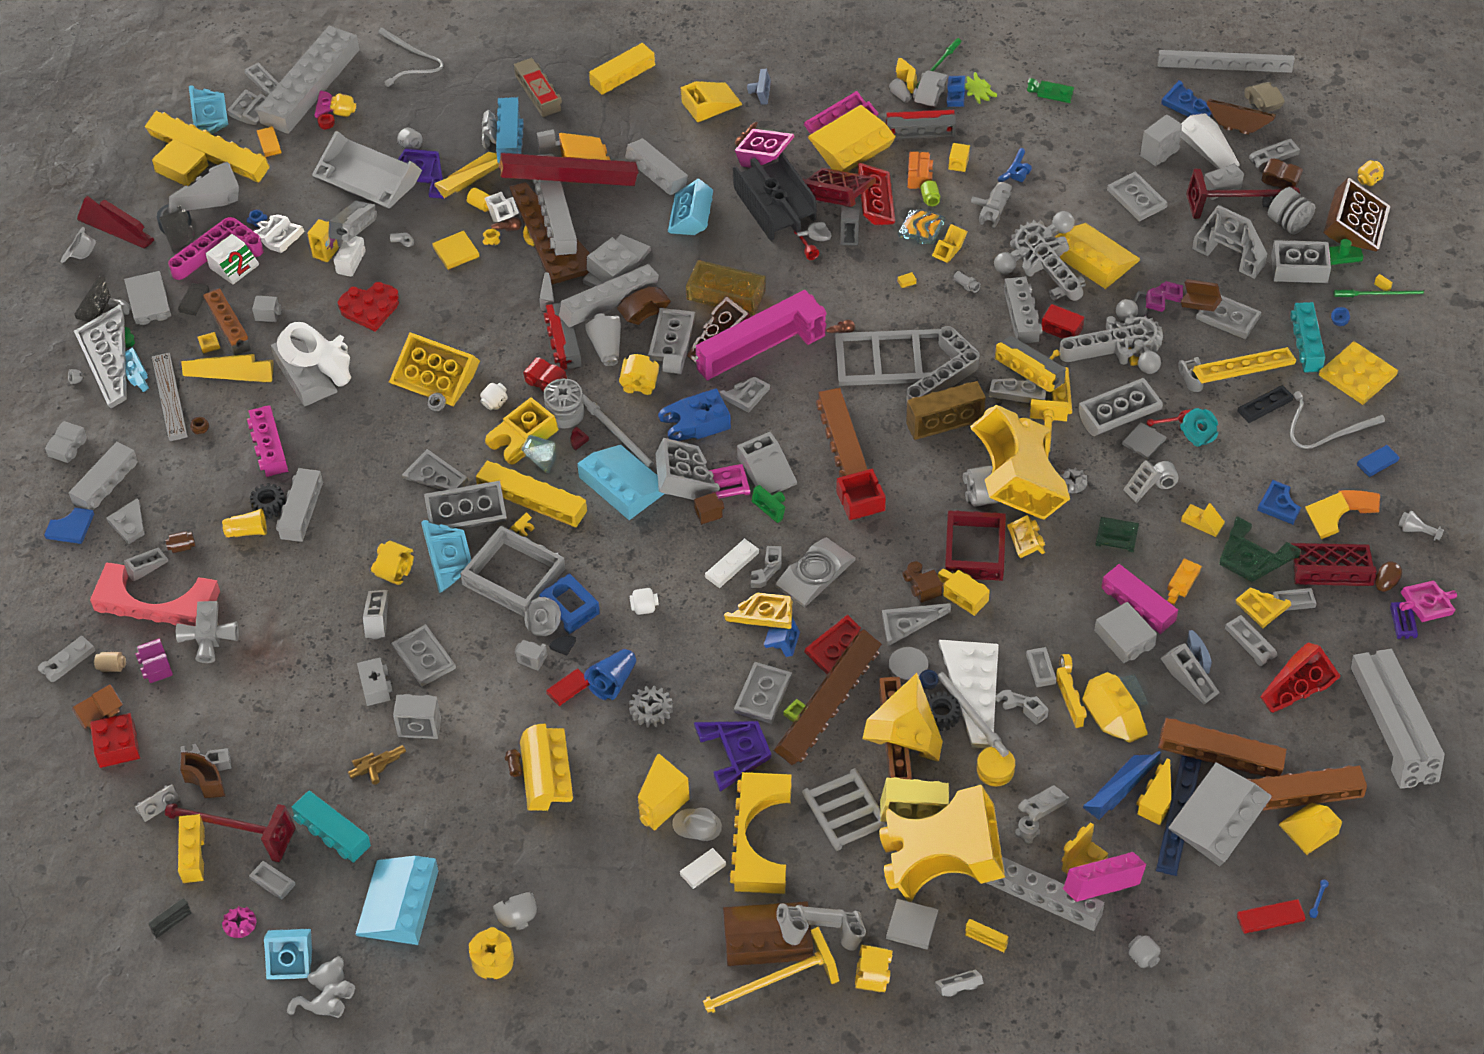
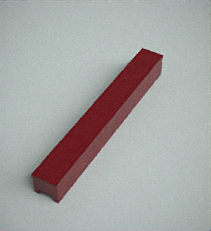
(568, 169)

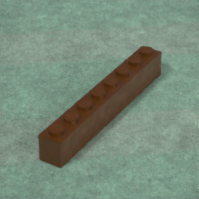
(827, 698)

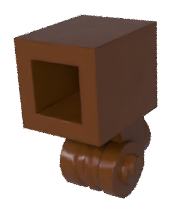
(925, 585)

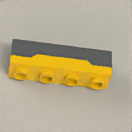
(1030, 363)

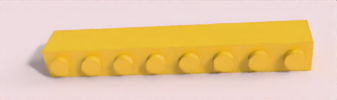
(216, 148)

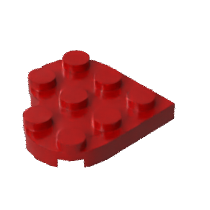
(369, 306)

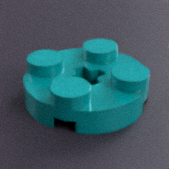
(1191, 430)

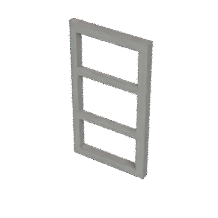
(880, 378)

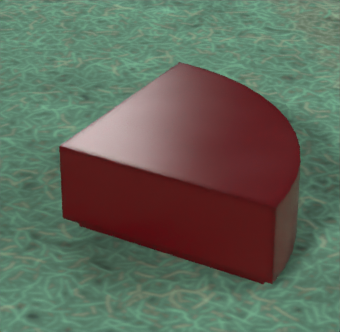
(578, 438)

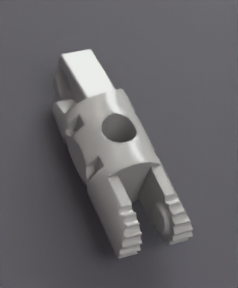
(489, 129)

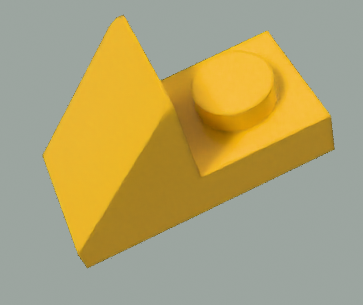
(1204, 520)

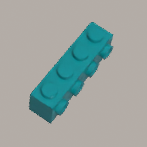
(1308, 337)
(330, 826)

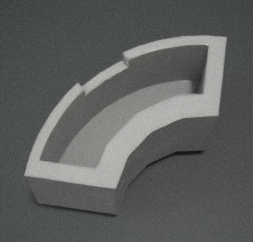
(930, 88)

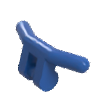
(1022, 169)

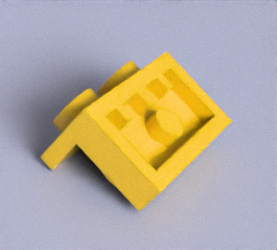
(1026, 536)

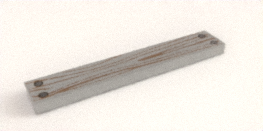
(169, 397)

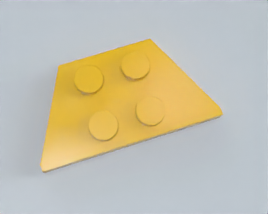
(764, 610)

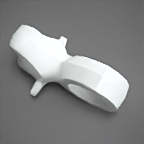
(329, 355)

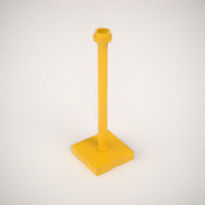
(822, 957)

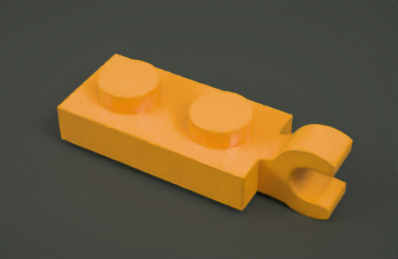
(1183, 580)

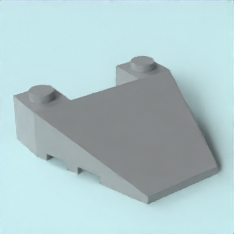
(1235, 233)

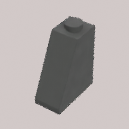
(850, 225)

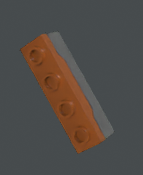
(227, 322)

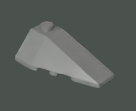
(212, 190)

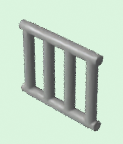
(827, 826)

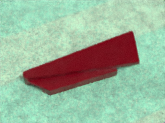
(114, 222)

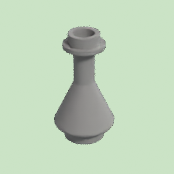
(1412, 523)

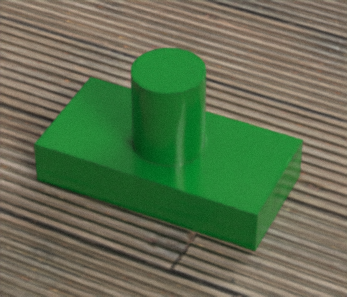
(1345, 253)
(769, 503)

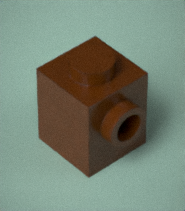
(708, 508)

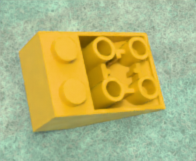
(708, 99)

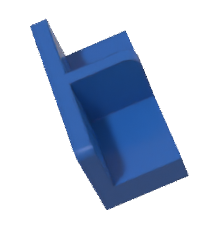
(783, 638)

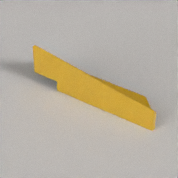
(468, 174)
(230, 367)

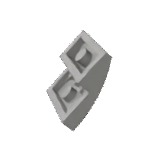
(246, 107)

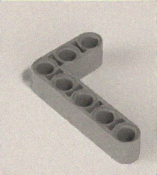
(963, 363)

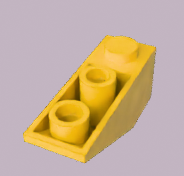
(1157, 800)

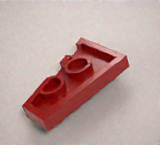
(831, 645)

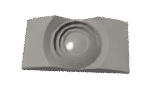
(814, 571)

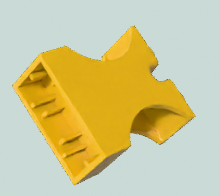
(1021, 468)
(952, 841)

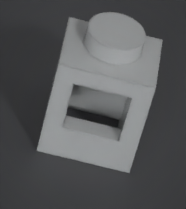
(531, 654)

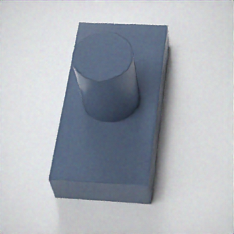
(762, 87)

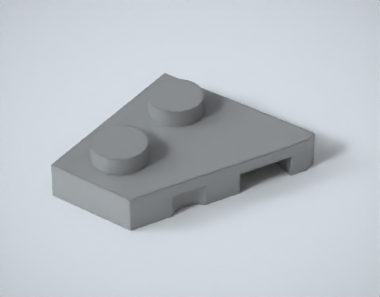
(128, 522)

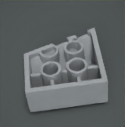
(683, 470)

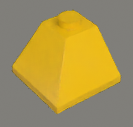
(1312, 826)

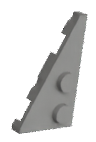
(904, 621)

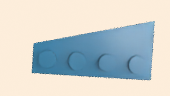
(509, 127)

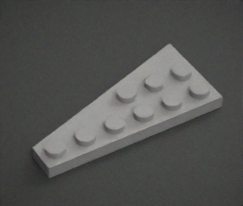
(105, 351)

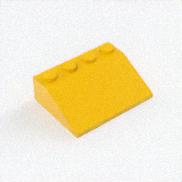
(852, 139)
(1096, 255)
(433, 368)

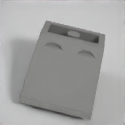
(766, 463)

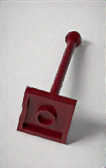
(1198, 193)
(275, 835)

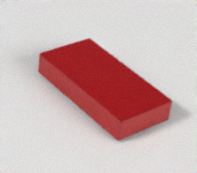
(567, 687)

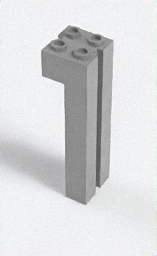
(1400, 718)

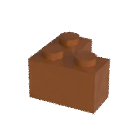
(98, 706)

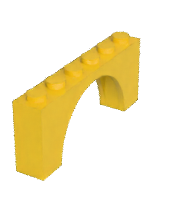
(751, 870)

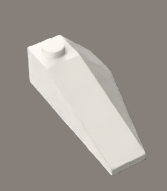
(1208, 140)

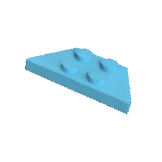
(208, 109)
(447, 552)

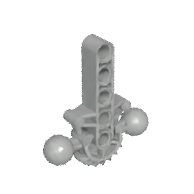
(1045, 243)
(1137, 332)

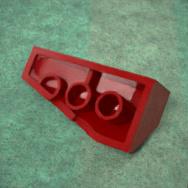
(1303, 675)

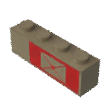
(537, 87)

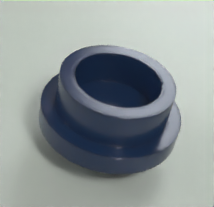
(928, 679)

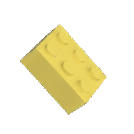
(913, 798)

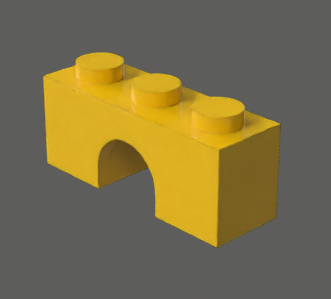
(189, 848)

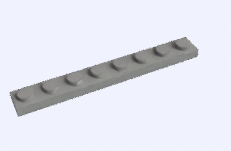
(1226, 61)

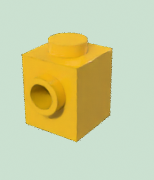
(959, 157)

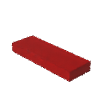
(1271, 916)

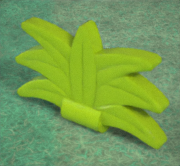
(979, 88)

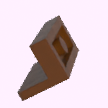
(1201, 295)

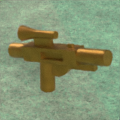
(375, 765)

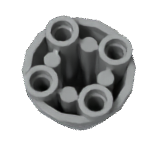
(605, 337)

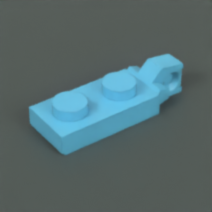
(135, 370)

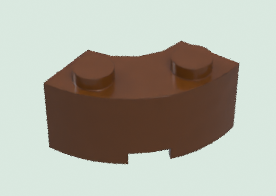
(643, 304)
(201, 772)

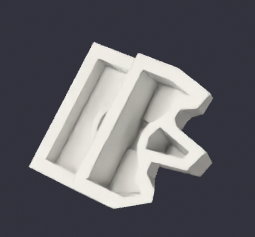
(278, 233)

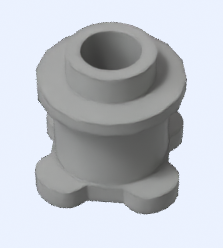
(1027, 829)

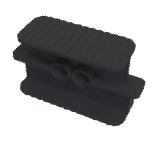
(775, 195)

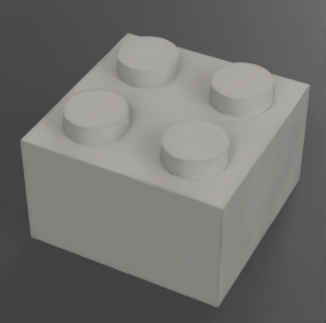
(1161, 140)
(611, 261)
(417, 716)

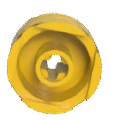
(639, 374)
(393, 562)
(491, 954)
(872, 968)

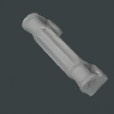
(796, 921)

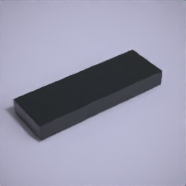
(1265, 404)

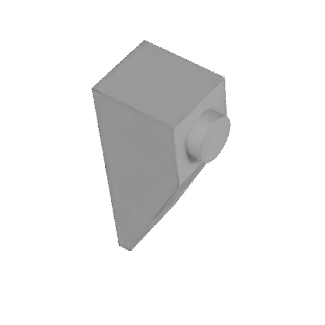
(375, 614)
(1189, 673)

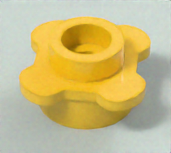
(491, 237)

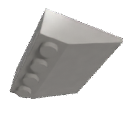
(1219, 813)

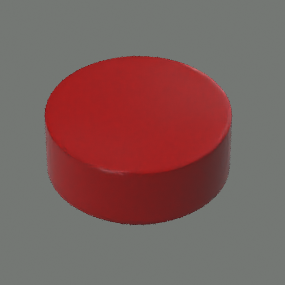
(326, 121)

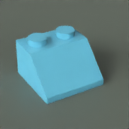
(288, 953)

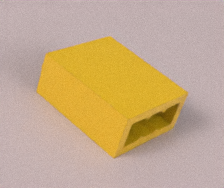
(180, 162)

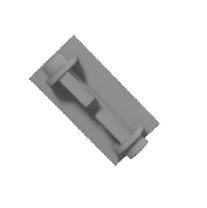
(157, 803)

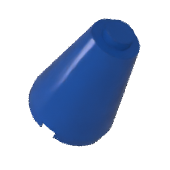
(610, 674)

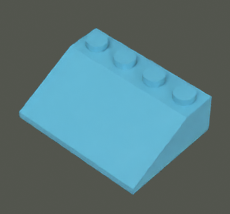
(620, 480)
(398, 899)

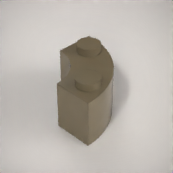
(1264, 96)

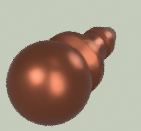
(739, 139)
(513, 224)
(846, 326)

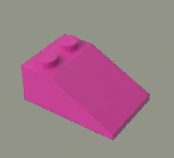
(762, 145)

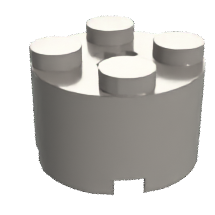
(976, 486)

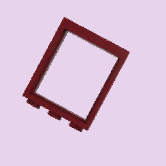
(976, 570)

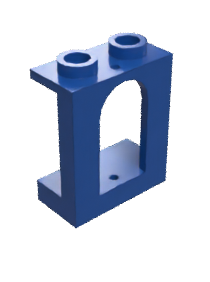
(580, 616)

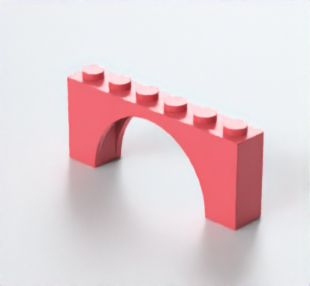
(112, 598)

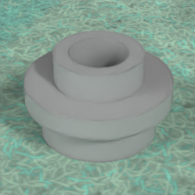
(431, 402)

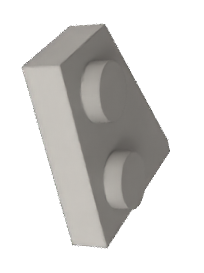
(746, 394)

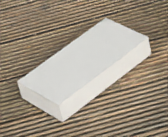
(702, 868)

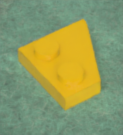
(1261, 606)

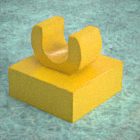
(522, 523)

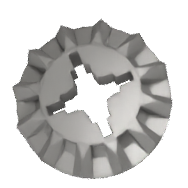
(1080, 480)

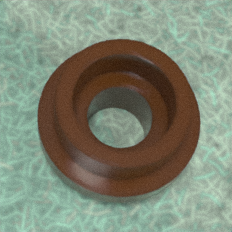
(199, 425)

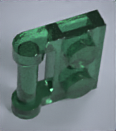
(1117, 530)

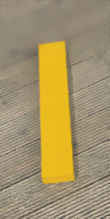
(1244, 365)

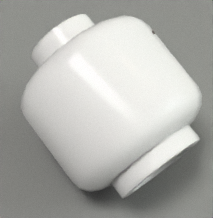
(494, 396)
(643, 601)

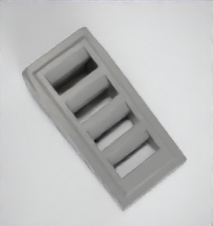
(546, 294)
(1151, 480)
(136, 571)

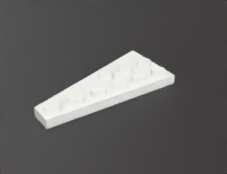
(974, 673)

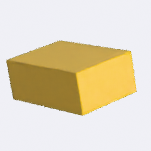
(906, 280)
(1383, 283)

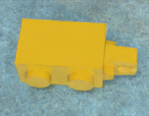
(964, 590)

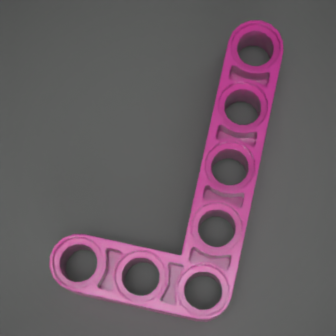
(195, 254)

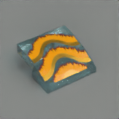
(922, 226)

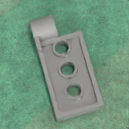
(675, 361)

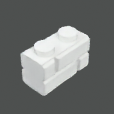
(349, 256)

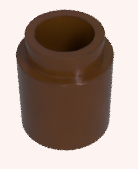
(180, 541)

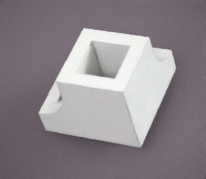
(500, 207)

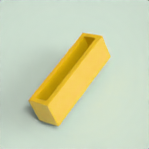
(622, 68)

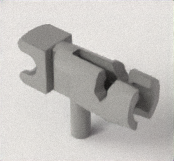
(995, 204)

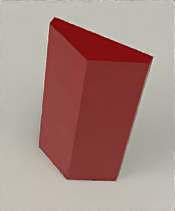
(877, 199)

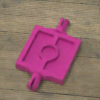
(1428, 601)

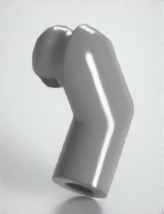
(404, 238)

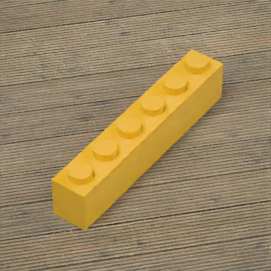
(534, 494)

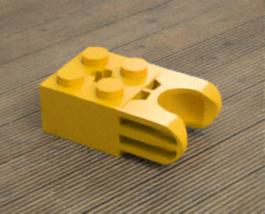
(525, 420)

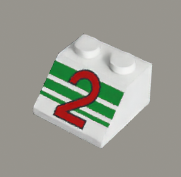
(231, 259)

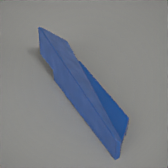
(1121, 784)

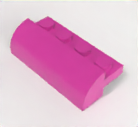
(838, 110)

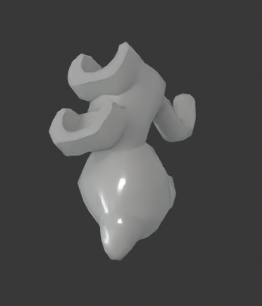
(330, 981)

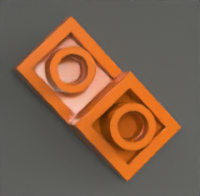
(1362, 500)

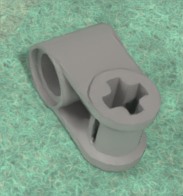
(1189, 376)

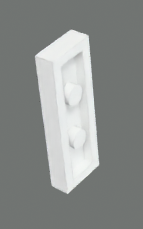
(731, 563)

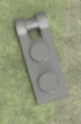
(1277, 151)
(1250, 640)
(66, 659)
(1043, 803)

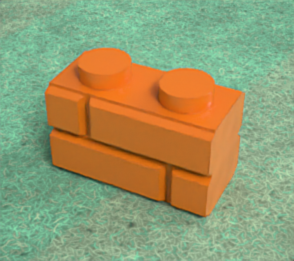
(919, 169)

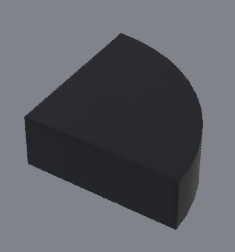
(563, 644)

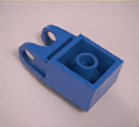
(697, 416)

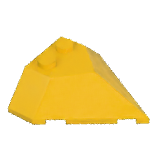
(906, 721)

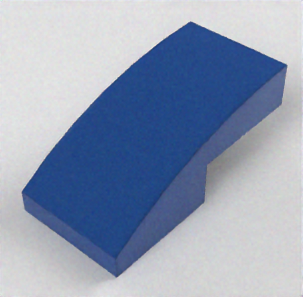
(956, 91)

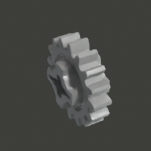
(650, 706)

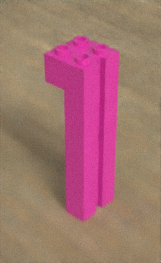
(792, 316)

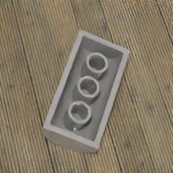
(1119, 407)

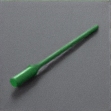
(949, 50)
(1351, 293)

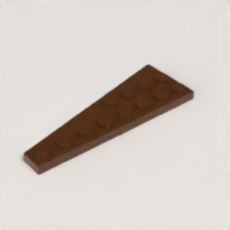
(558, 266)

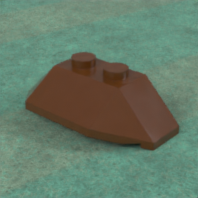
(1239, 117)

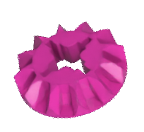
(245, 927)

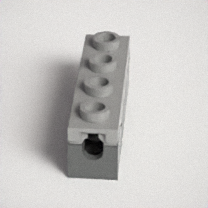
(352, 221)

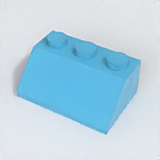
(691, 209)

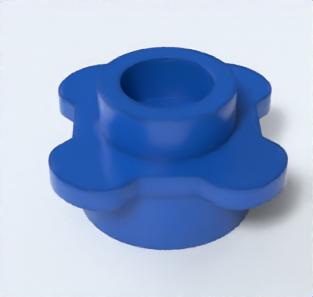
(255, 217)

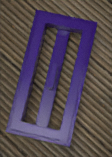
(1399, 633)

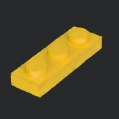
(1071, 697)

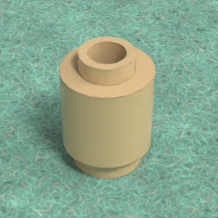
(110, 661)

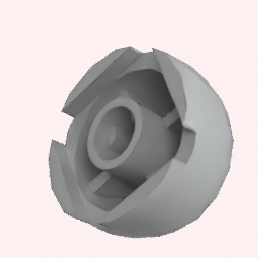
(516, 911)

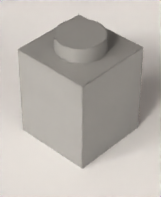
(266, 308)

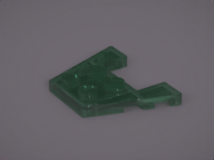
(1250, 559)

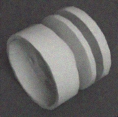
(1291, 210)
(565, 402)

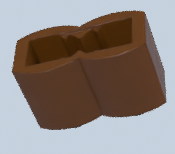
(1281, 174)

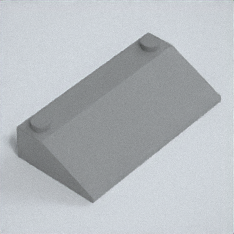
(365, 171)

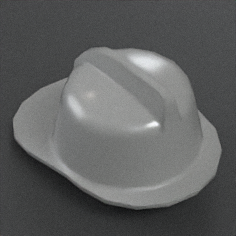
(81, 246)
(697, 824)

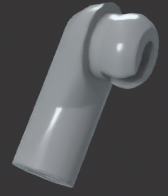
(115, 302)

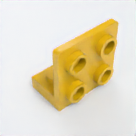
(1082, 850)

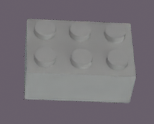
(1301, 261)

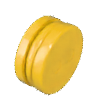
(994, 768)

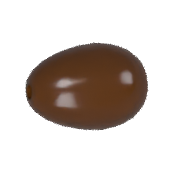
(1388, 576)

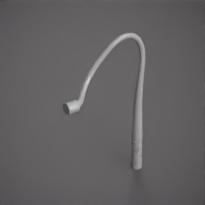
(395, 39)
(1359, 426)

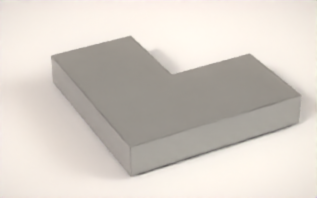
(547, 143)

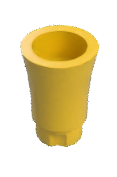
(246, 524)

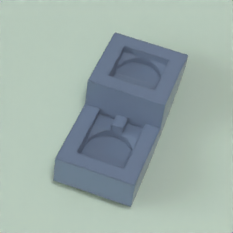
(1199, 650)

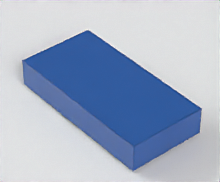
(1377, 460)

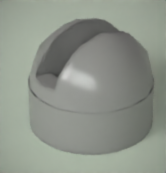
(74, 376)

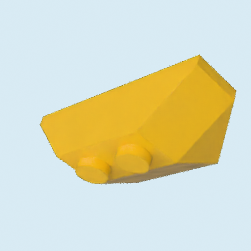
(1114, 708)

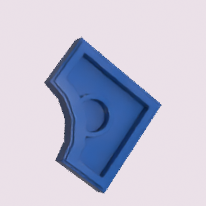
(1279, 503)
(71, 528)

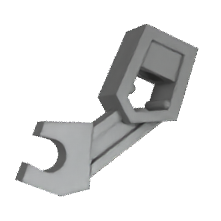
(773, 553)
(1012, 699)
(221, 754)

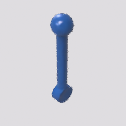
(1313, 912)

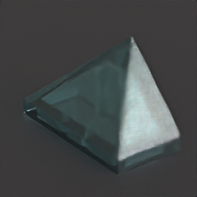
(540, 451)

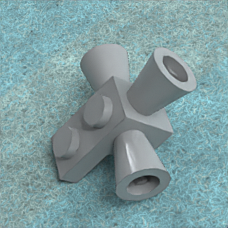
(207, 631)

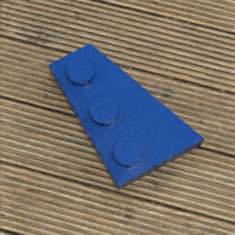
(1184, 101)

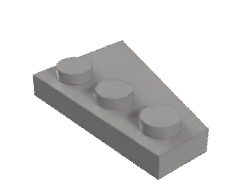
(1016, 390)
(434, 472)

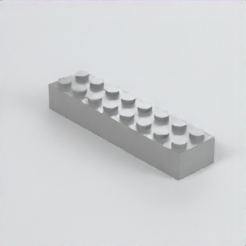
(307, 78)

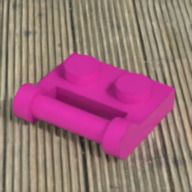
(729, 477)

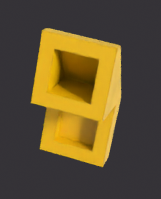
(907, 74)
(951, 244)

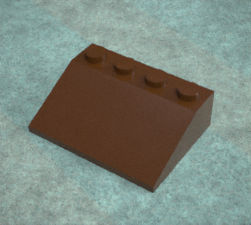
(1356, 216)
(756, 936)

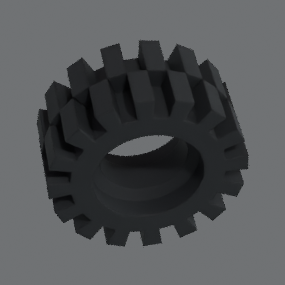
(268, 492)
(948, 703)

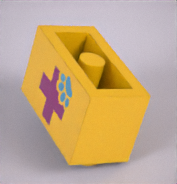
(322, 246)

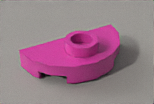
(323, 104)

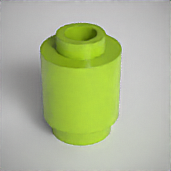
(930, 193)

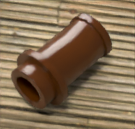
(513, 759)

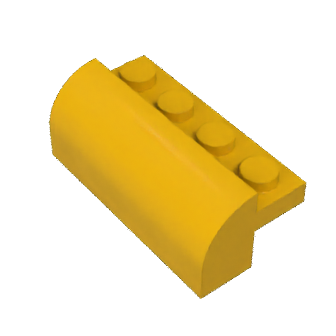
(545, 767)

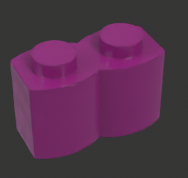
(154, 661)

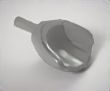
(817, 231)

